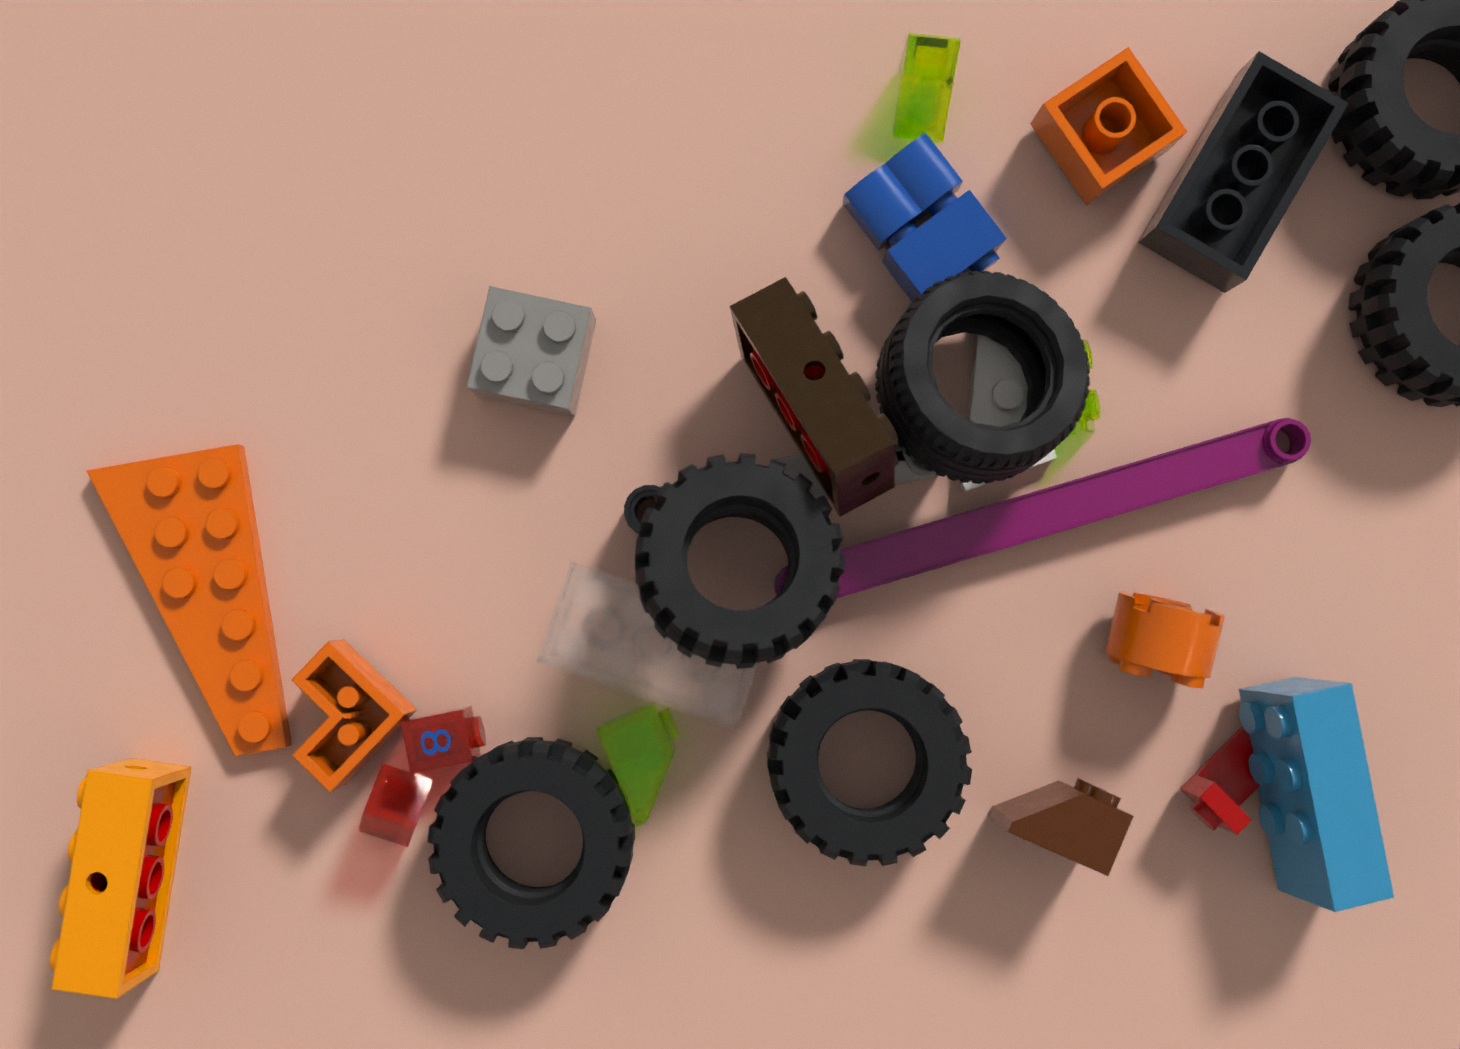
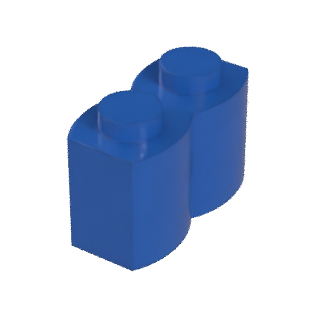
(902, 192)

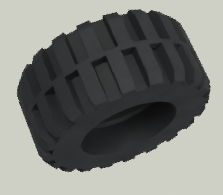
(1379, 123)
(1395, 310)
(751, 493)
(911, 816)
(489, 895)

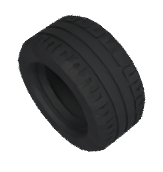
(1032, 331)

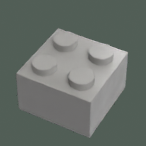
(532, 351)

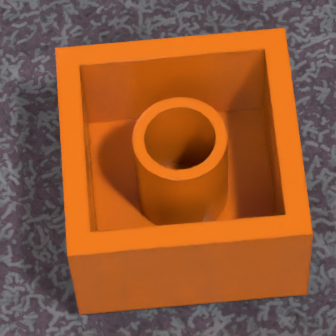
(1107, 126)

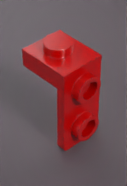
(1223, 786)

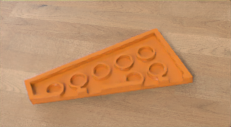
(201, 559)

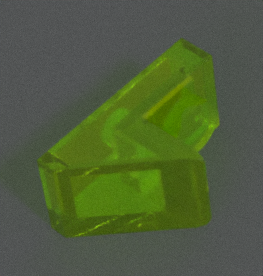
(925, 86)

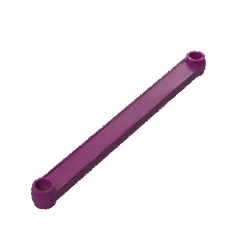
(1067, 505)

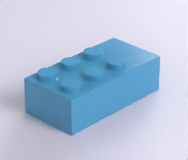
(1315, 792)

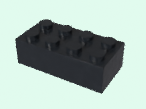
(1243, 173)

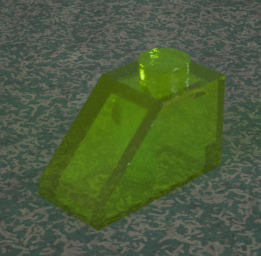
(640, 754)

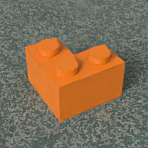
(360, 708)

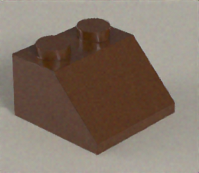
(1069, 821)

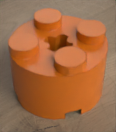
(1165, 637)

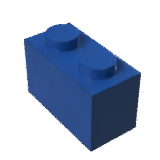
(947, 244)

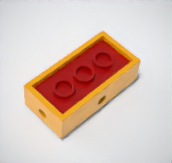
(119, 877)

